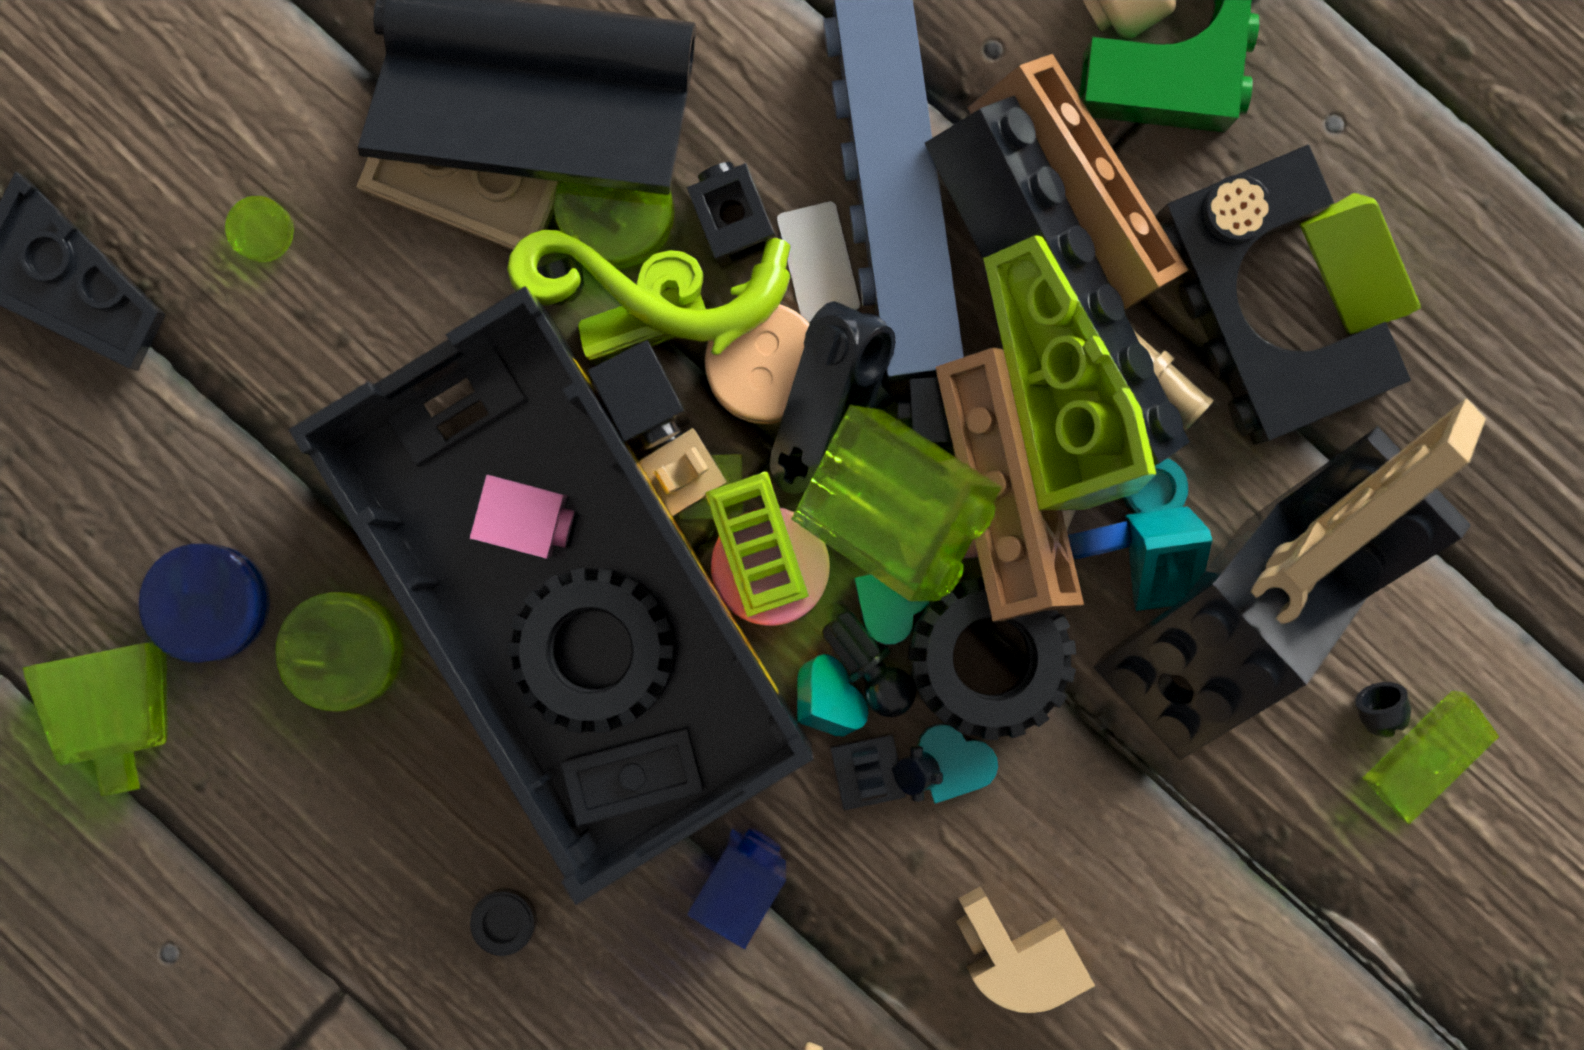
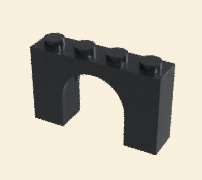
(1271, 385)

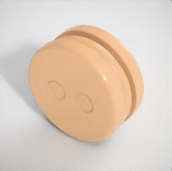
(759, 368)

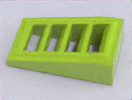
(738, 492)

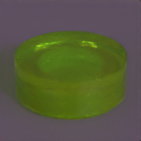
(259, 228)

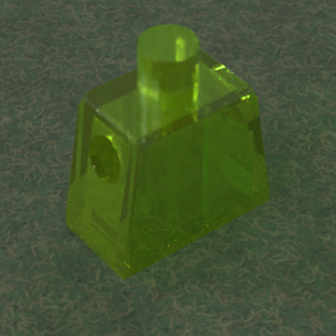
(103, 709)

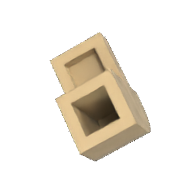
(1025, 973)

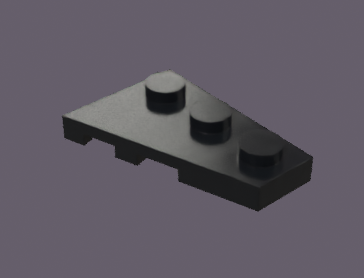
(67, 281)

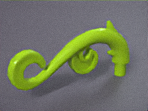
(663, 270)

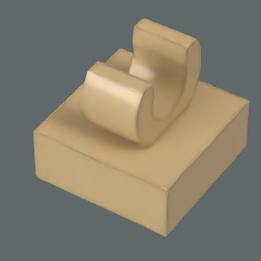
(682, 472)

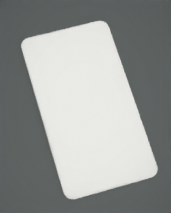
(818, 258)

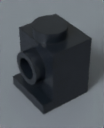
(727, 186)

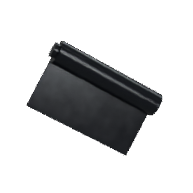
(531, 91)

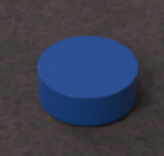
(1100, 540)

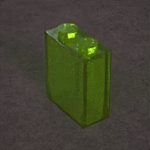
(897, 504)

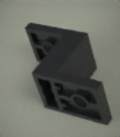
(1232, 641)

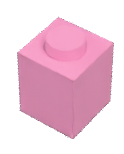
(522, 517)

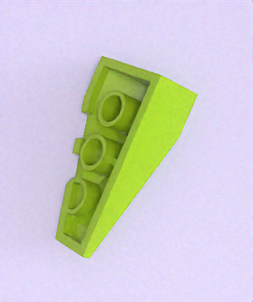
(1071, 400)

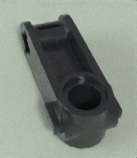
(838, 368)

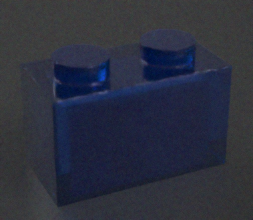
(739, 886)

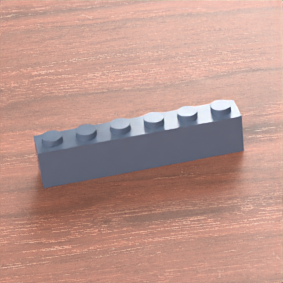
(896, 182)

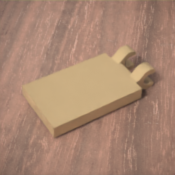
(1371, 507)

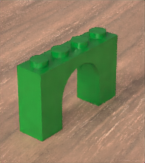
(1175, 84)

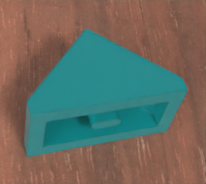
(1166, 555)

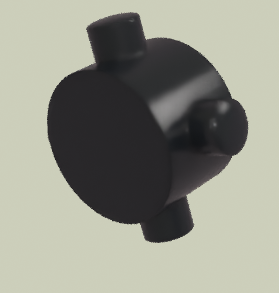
(917, 773)

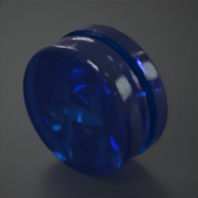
(204, 602)

